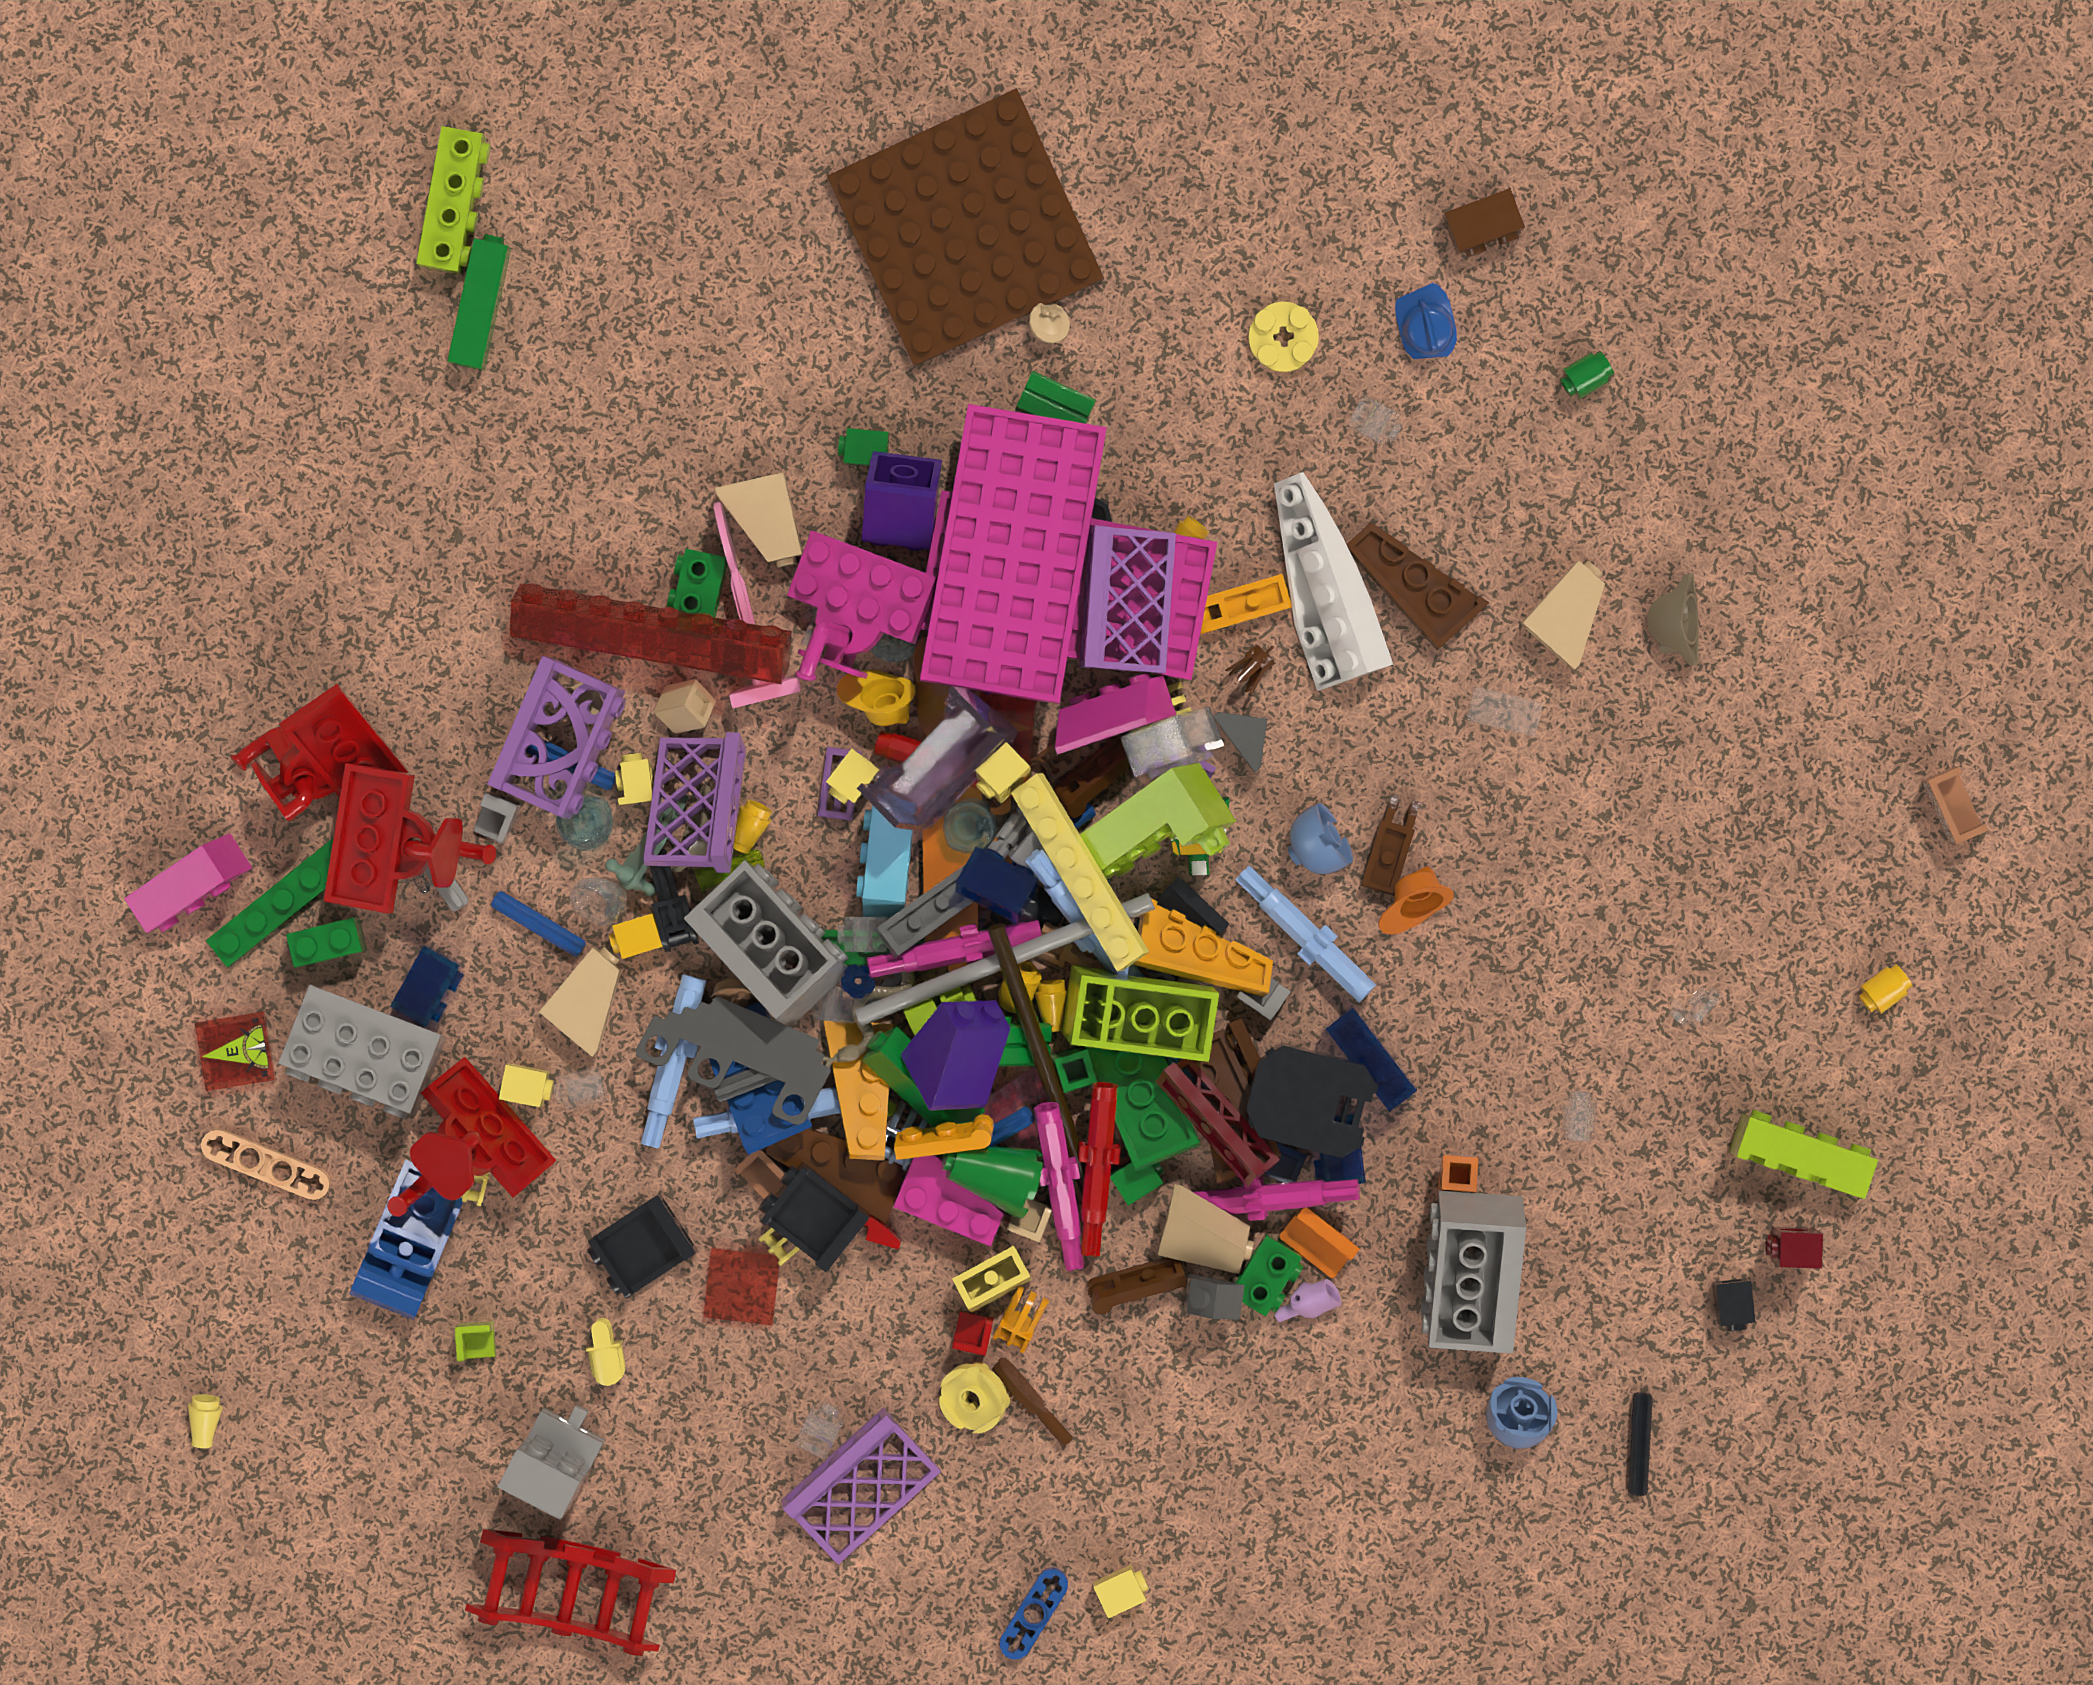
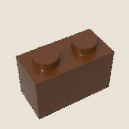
(1484, 222)

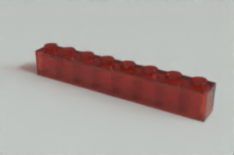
(650, 633)

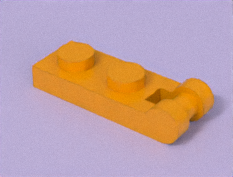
(1246, 603)
(944, 1138)

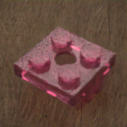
(1007, 1099)

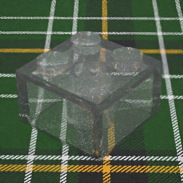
(1172, 743)

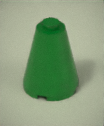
(997, 1175)

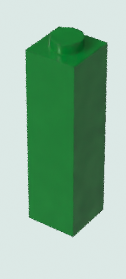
(479, 302)
(888, 1064)

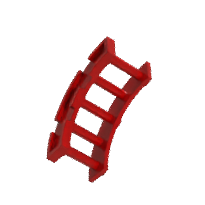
(577, 1557)

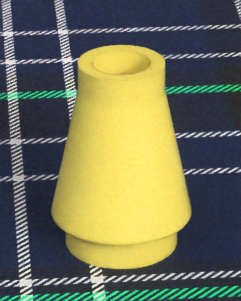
(204, 1418)

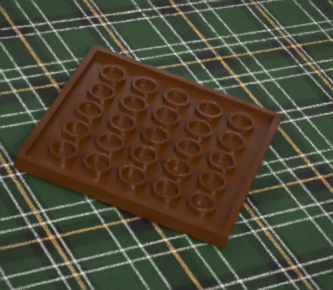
(965, 227)

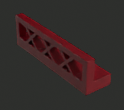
(1214, 1124)

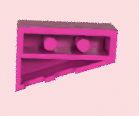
(188, 883)
(942, 1202)

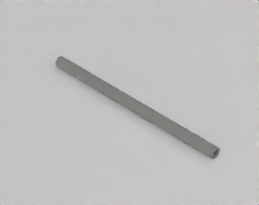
(989, 965)

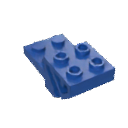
(753, 1109)
(406, 1249)

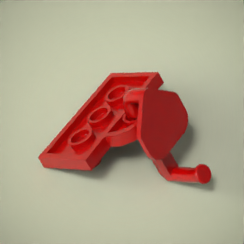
(314, 750)
(377, 841)
(473, 1139)

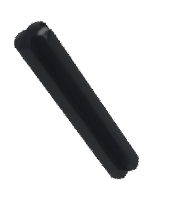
(1640, 1444)

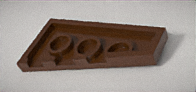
(1421, 591)
(867, 1182)

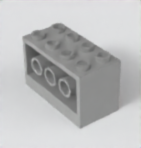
(747, 948)
(1473, 1271)

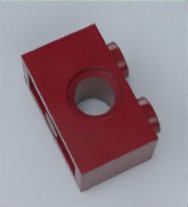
(1795, 1247)

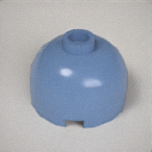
(1317, 842)
(1520, 1413)

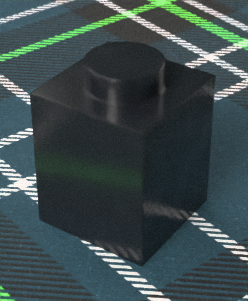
(1734, 1303)

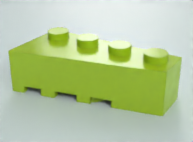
(1803, 1155)

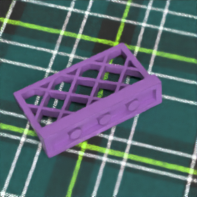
(1097, 594)
(724, 797)
(843, 1461)

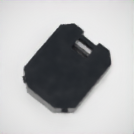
(1298, 1097)

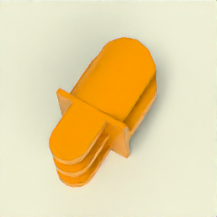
(1018, 1325)

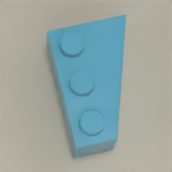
(887, 866)

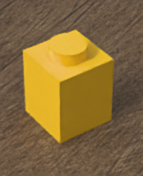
(635, 936)

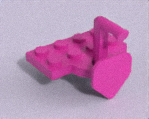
(856, 602)

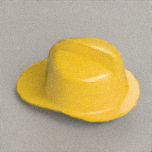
(880, 696)

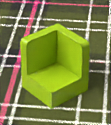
(475, 1340)

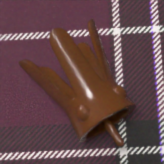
(1252, 666)

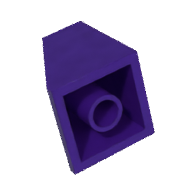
(901, 500)
(958, 1054)

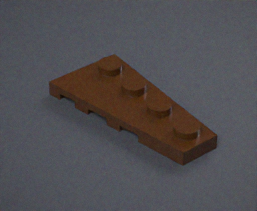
(1229, 1078)

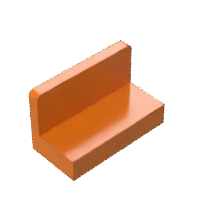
(1318, 1241)

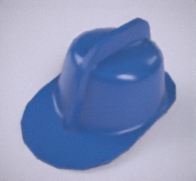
(1426, 322)

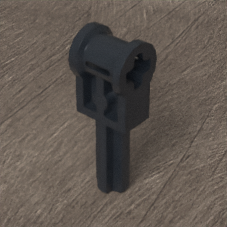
(671, 909)

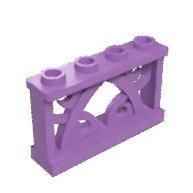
(522, 734)

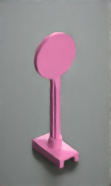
(759, 690)

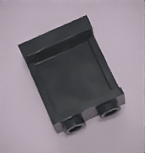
(1187, 902)
(813, 1215)
(641, 1246)

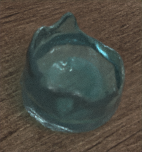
(969, 825)
(589, 826)

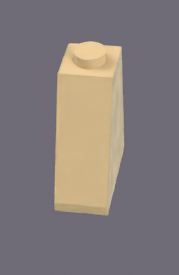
(766, 516)
(1567, 613)
(585, 1000)
(1203, 1233)

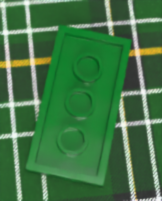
(1144, 1113)

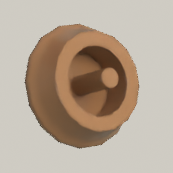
(733, 991)

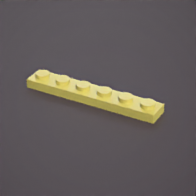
(1080, 872)

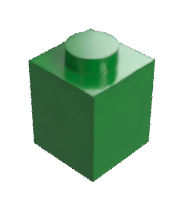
(859, 445)
(1073, 1068)
(1137, 1184)

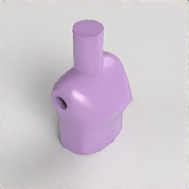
(1310, 1300)

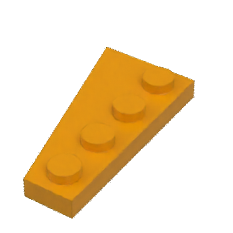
(1200, 954)
(860, 1093)

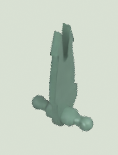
(633, 869)

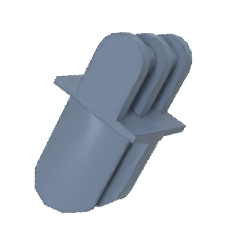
(891, 1132)

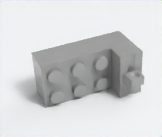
(552, 1462)

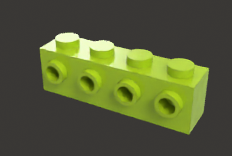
(452, 199)

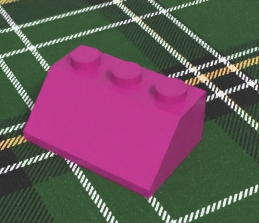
(1113, 712)

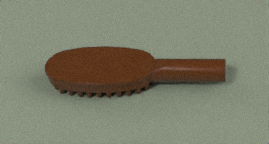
(1029, 1399)

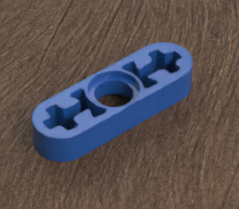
(1012, 1630)

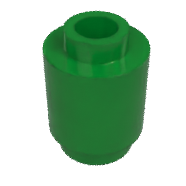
(1586, 374)

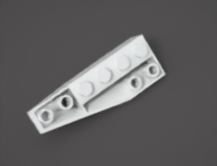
(1326, 590)

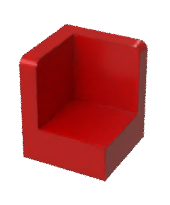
(972, 1333)

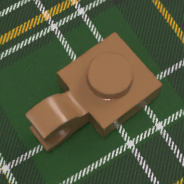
(1068, 952)

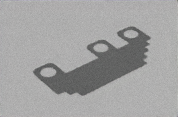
(742, 1036)

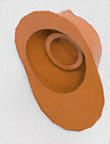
(1415, 900)

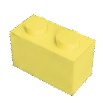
(992, 1279)

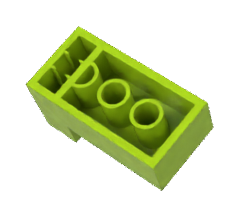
(1172, 806)
(1139, 1014)

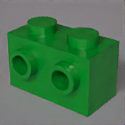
(699, 582)
(1268, 1273)

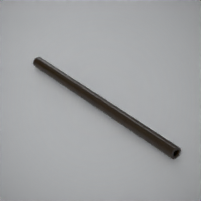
(1035, 1038)

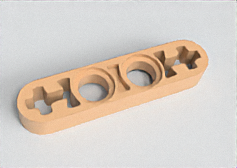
(264, 1169)

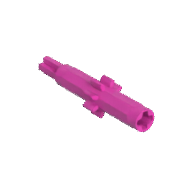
(966, 948)
(1058, 1174)
(1261, 1198)

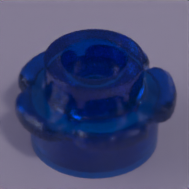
(857, 990)

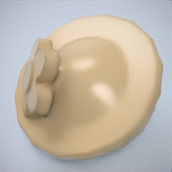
(1049, 323)

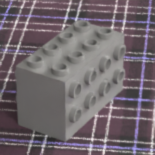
(361, 1052)

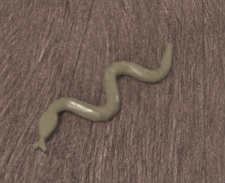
(852, 1052)

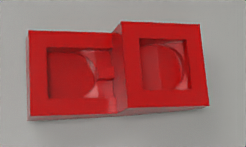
(881, 1233)

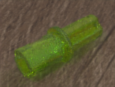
(709, 878)

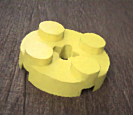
(1268, 323)
(988, 1388)

